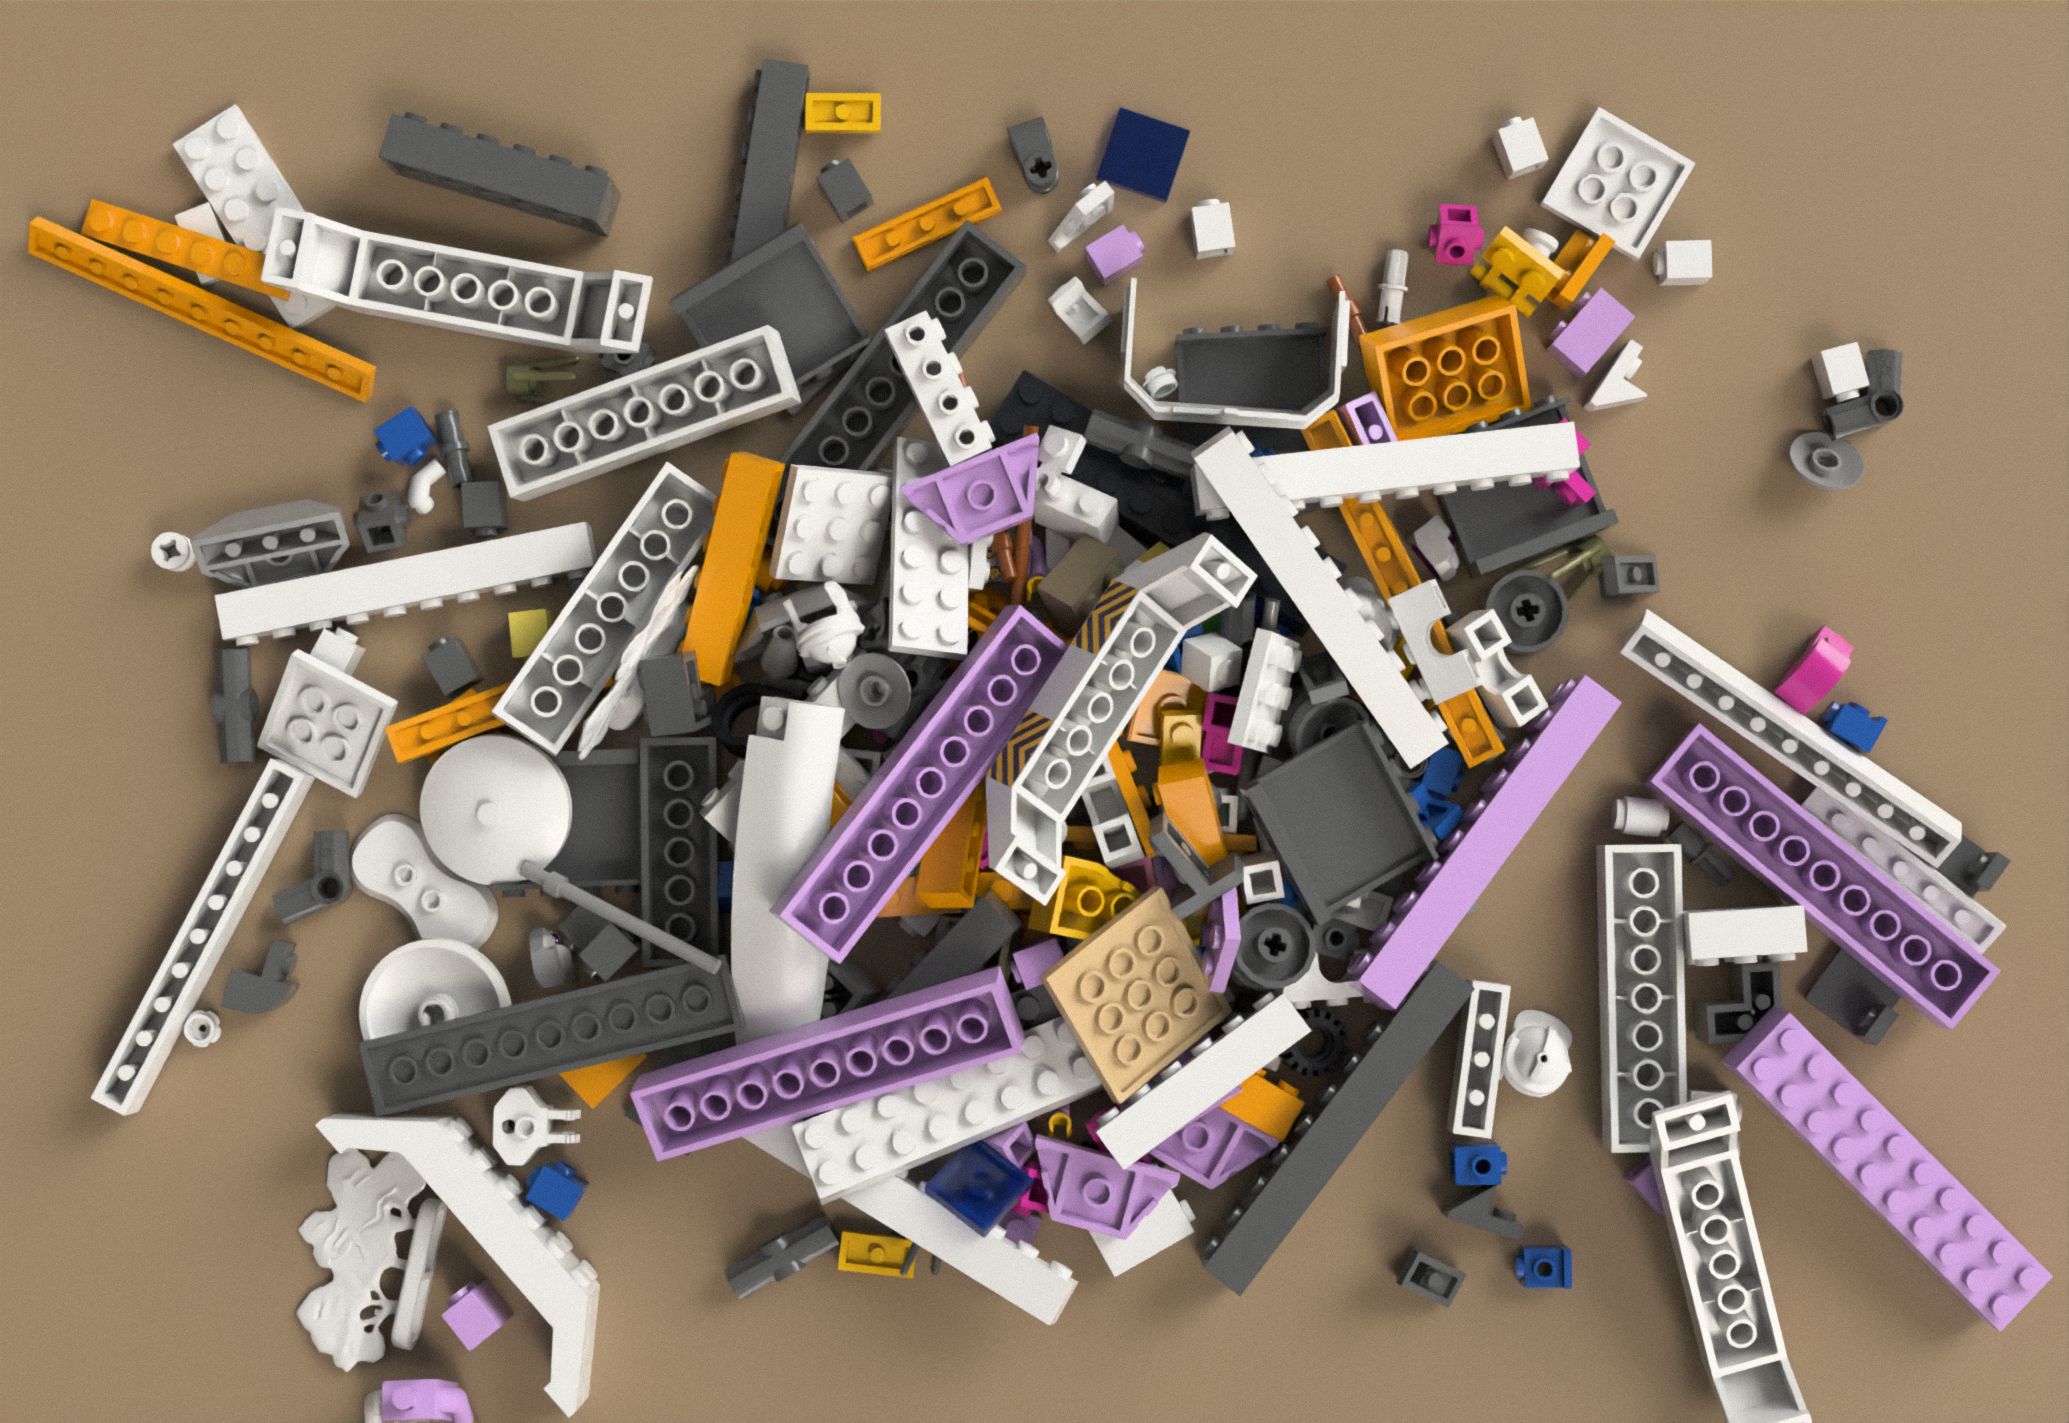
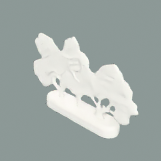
(660, 636)
(359, 1246)

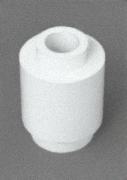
(1639, 816)

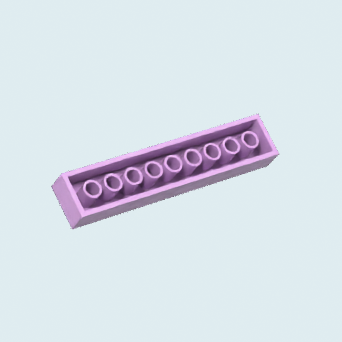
(920, 785)
(1482, 842)
(1825, 875)
(828, 1064)
(1886, 1168)

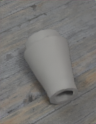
(780, 655)

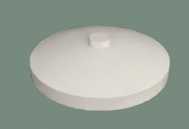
(495, 808)
(428, 985)

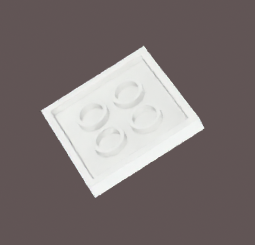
(1617, 183)
(832, 525)
(1265, 692)
(327, 723)

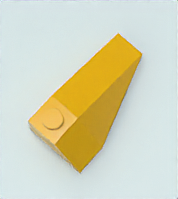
(1083, 900)

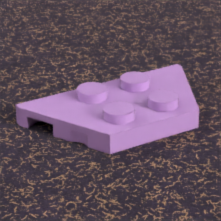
(980, 493)
(1214, 1147)
(1093, 1190)

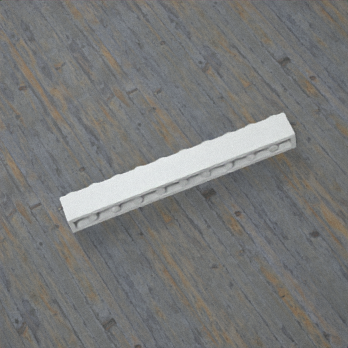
(1410, 467)
(406, 583)
(1319, 596)
(1792, 738)
(203, 937)
(905, 1207)

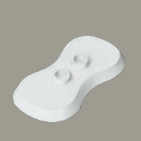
(401, 869)

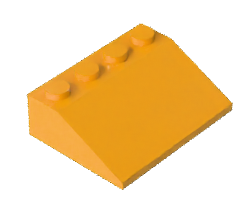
(1448, 368)

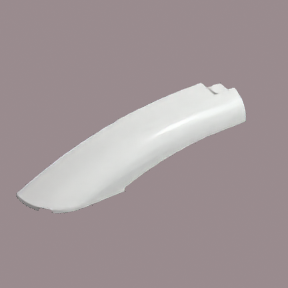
(778, 829)

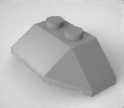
(272, 544)
(810, 604)

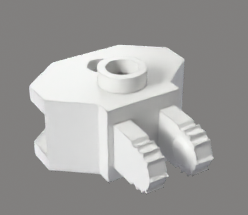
(532, 1125)

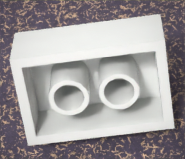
(1744, 933)

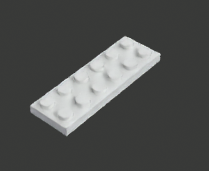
(244, 192)
(926, 566)

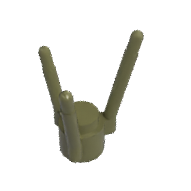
(528, 378)
(1585, 556)

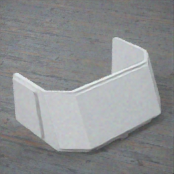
(1237, 414)

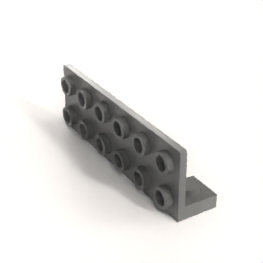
(1860, 999)

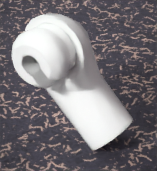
(420, 484)

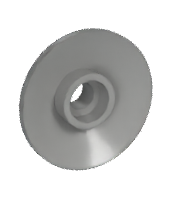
(1826, 462)
(859, 692)

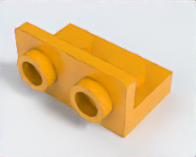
(1579, 261)

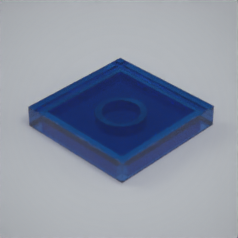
(1143, 155)
(979, 1186)

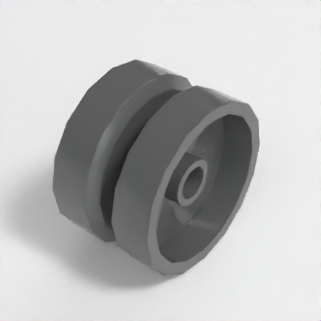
(1544, 606)
(1309, 724)
(1290, 944)

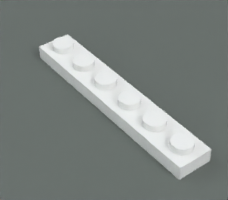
(1908, 872)

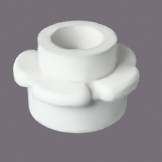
(1160, 382)
(193, 1032)

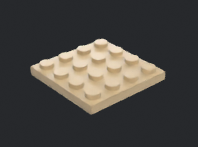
(1135, 994)

